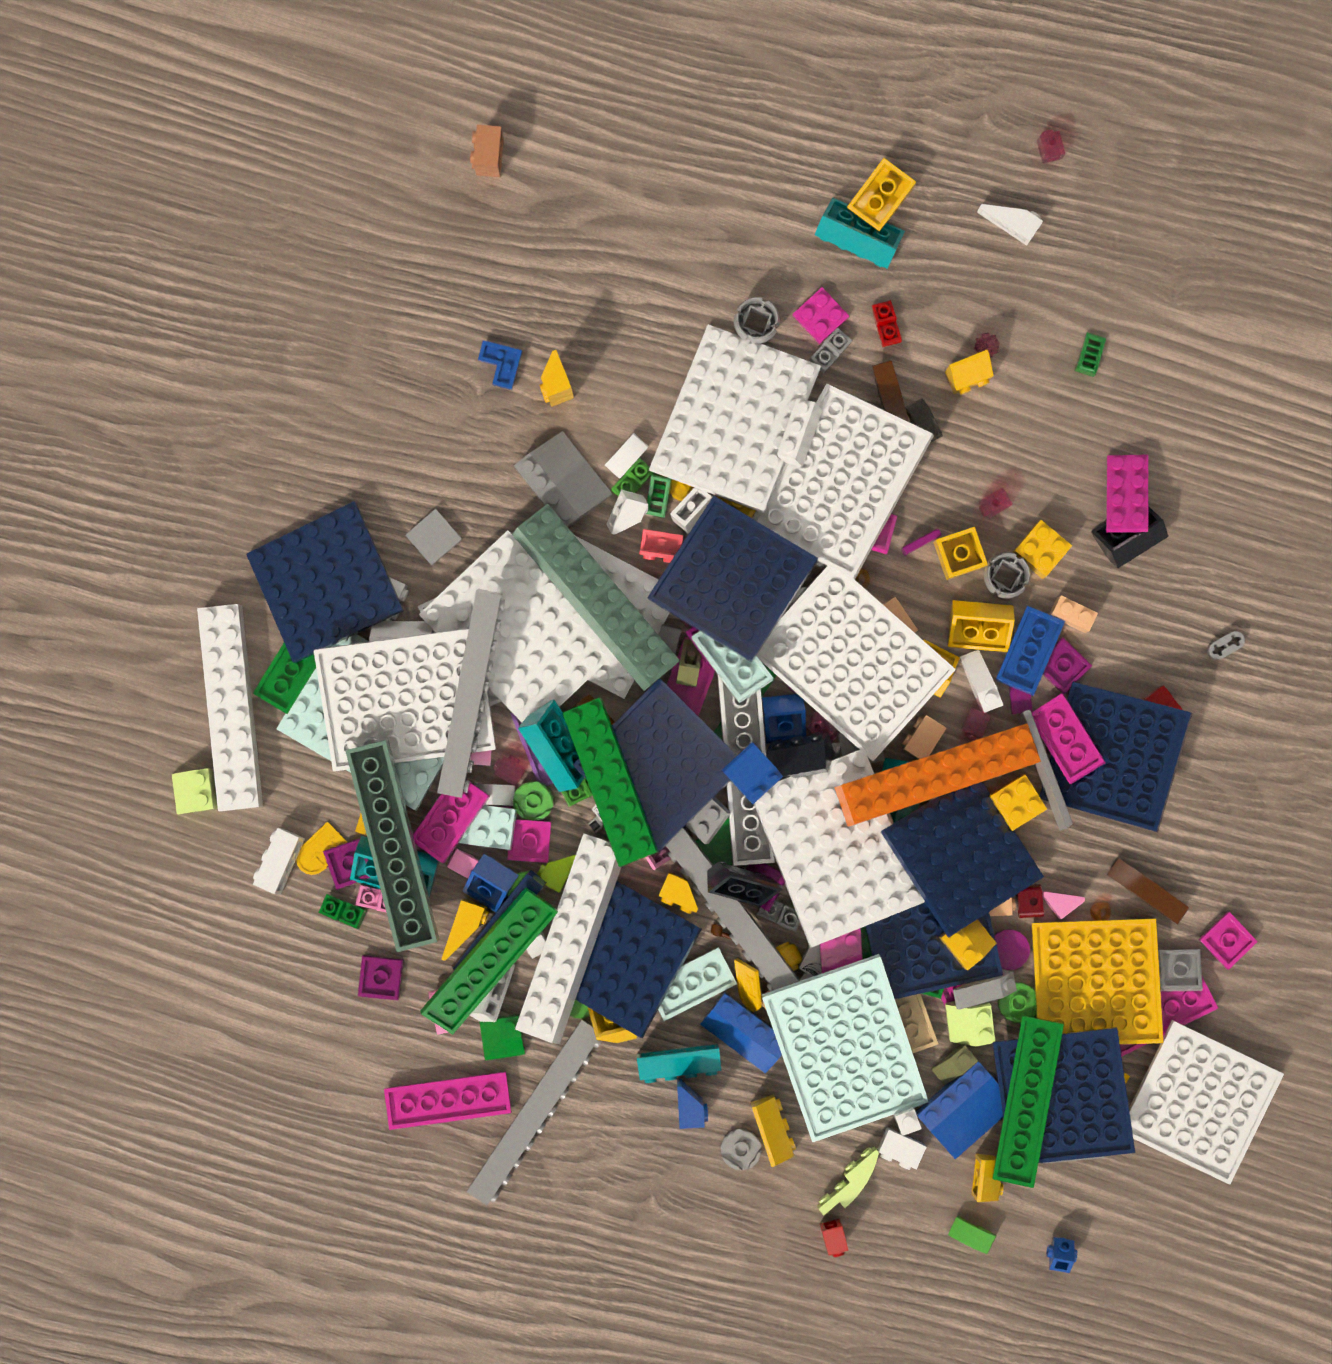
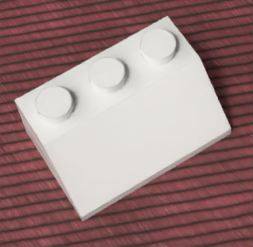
(398, 629)

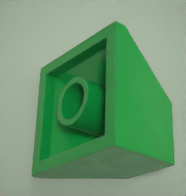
(501, 1038)

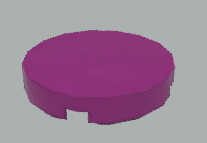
(1012, 949)

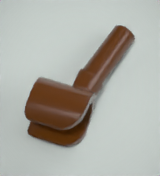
(716, 930)

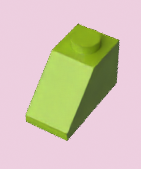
(556, 872)

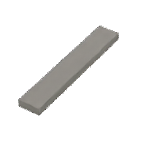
(1047, 775)

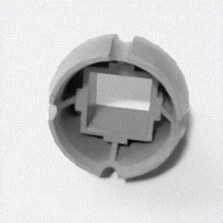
(759, 307)
(1012, 562)

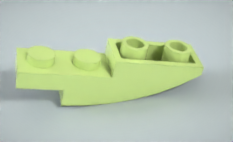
(857, 1175)

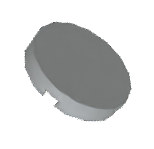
(741, 1149)

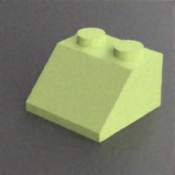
(194, 791)
(970, 1025)

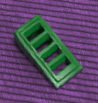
(1090, 371)
(653, 511)

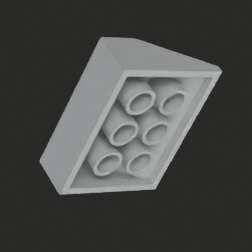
(563, 479)

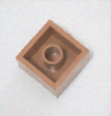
(488, 150)

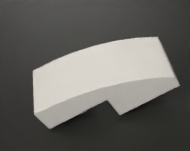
(626, 455)

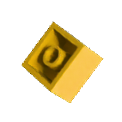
(1042, 549)
(960, 553)
(1018, 802)

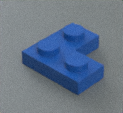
(506, 360)

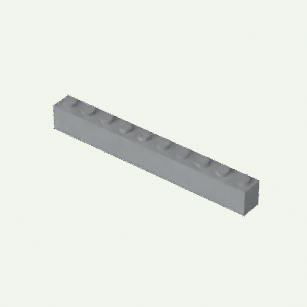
(469, 693)
(731, 914)
(534, 1112)

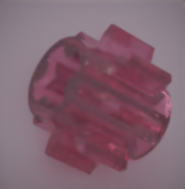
(987, 342)

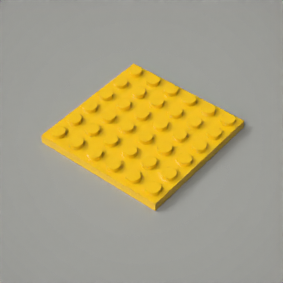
(1099, 977)

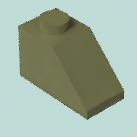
(689, 664)
(954, 1064)

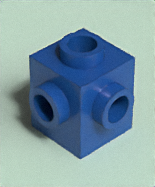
(1061, 1254)

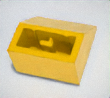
(677, 890)

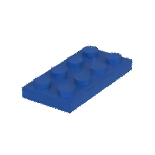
(1030, 650)

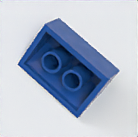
(691, 1107)

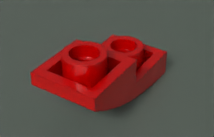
(886, 323)

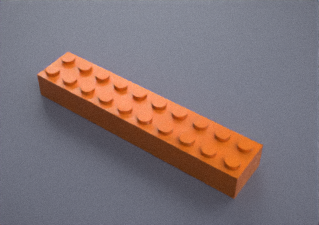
(937, 774)

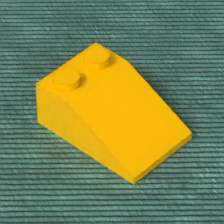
(882, 194)
(467, 921)

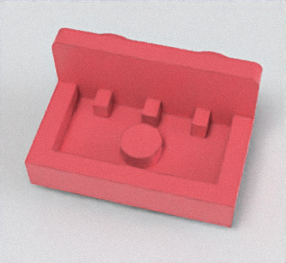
(660, 545)

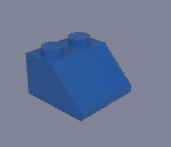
(784, 717)
(752, 773)
(490, 882)

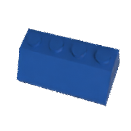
(743, 1032)

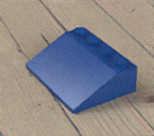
(963, 1110)

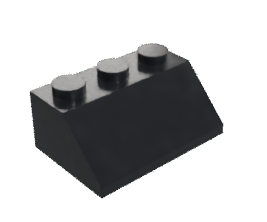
(1125, 546)
(802, 755)
(741, 884)

